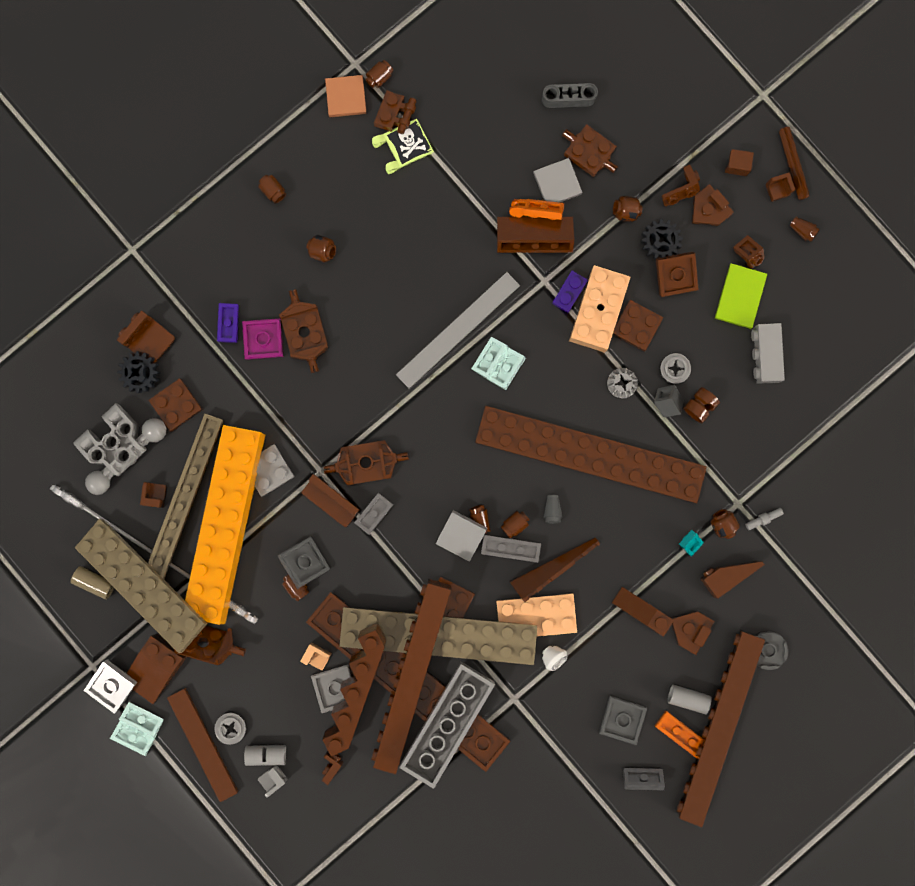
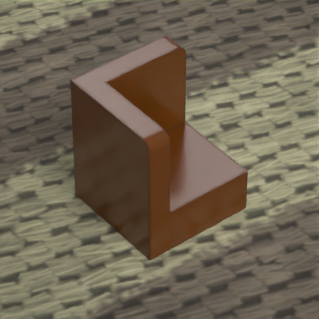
(739, 162)
(780, 187)
(153, 495)

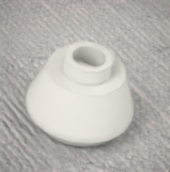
(554, 657)

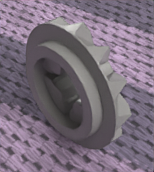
(682, 363)
(630, 387)
(221, 729)

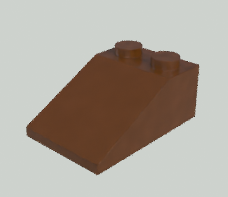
(154, 667)

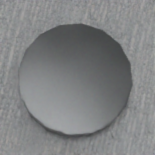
(773, 652)

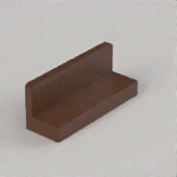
(330, 501)

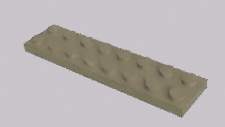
(141, 585)

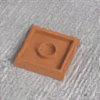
(345, 96)

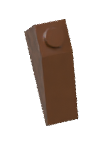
(724, 578)
(642, 611)

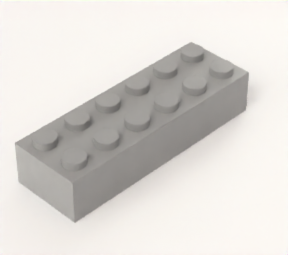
(447, 725)

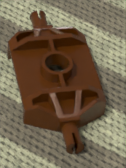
(293, 320)
(381, 466)
(218, 649)

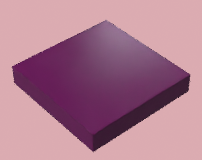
(262, 339)

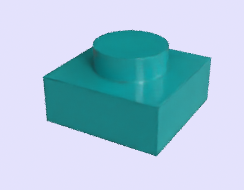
(691, 543)

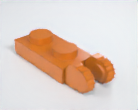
(536, 209)

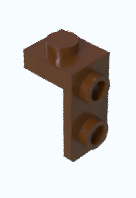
(685, 191)

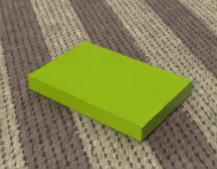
(740, 296)

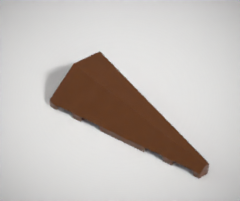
(539, 577)

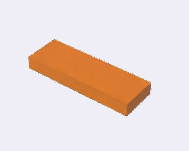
(679, 733)

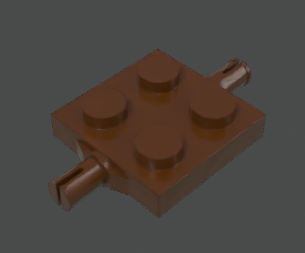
(590, 150)

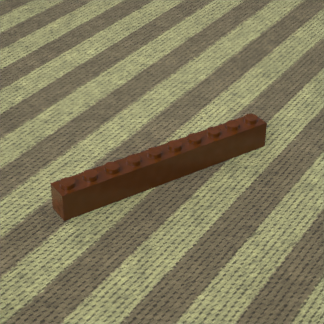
(412, 675)
(721, 728)

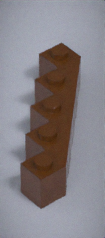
(355, 690)

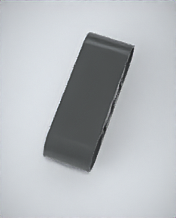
(571, 89)

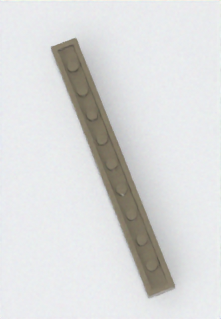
(185, 494)

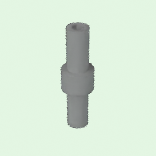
(764, 519)

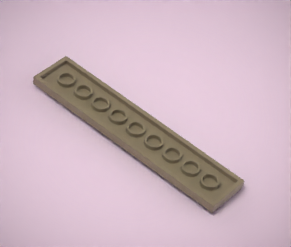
(455, 637)

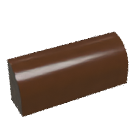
(535, 235)

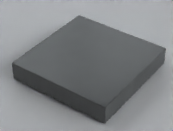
(303, 562)
(623, 720)

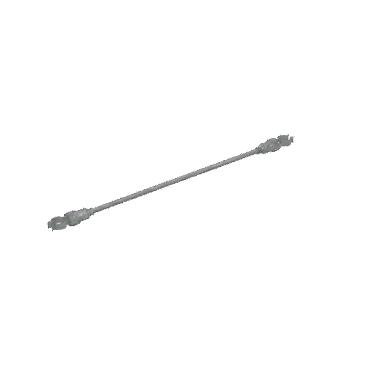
(72, 499)

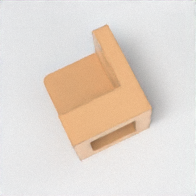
(316, 656)

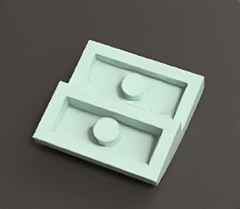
(498, 363)
(137, 729)

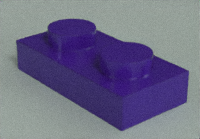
(569, 291)
(228, 323)

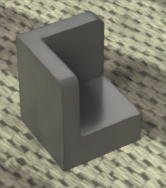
(669, 401)

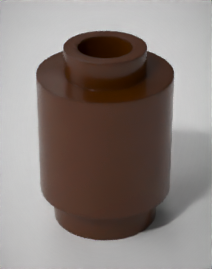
(379, 74)
(272, 188)
(515, 524)
(292, 590)

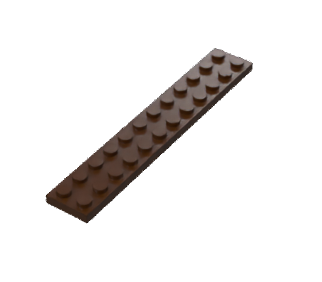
(591, 454)
(482, 741)

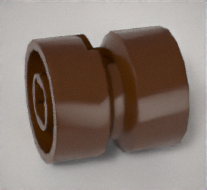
(701, 405)

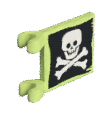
(404, 147)

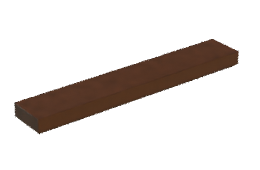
(202, 745)

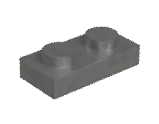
(373, 513)
(643, 779)

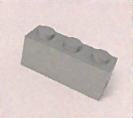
(768, 353)

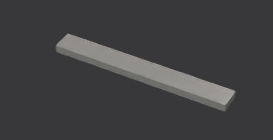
(457, 330)

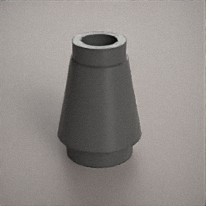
(553, 510)

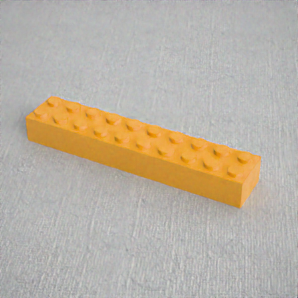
(224, 523)

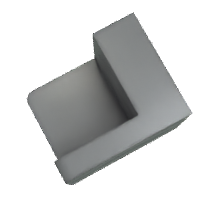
(272, 780)

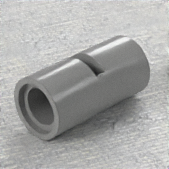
(689, 699)
(265, 755)

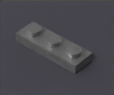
(511, 548)

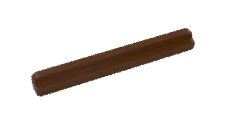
(794, 163)

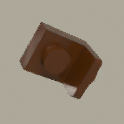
(750, 252)
(330, 770)

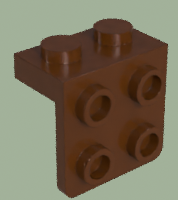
(146, 336)

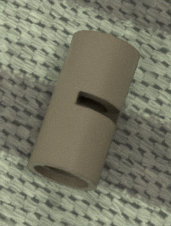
(92, 582)

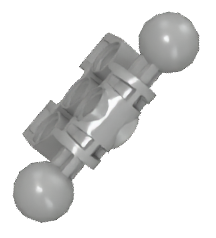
(112, 457)

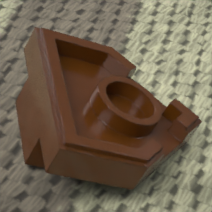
(710, 207)
(692, 630)

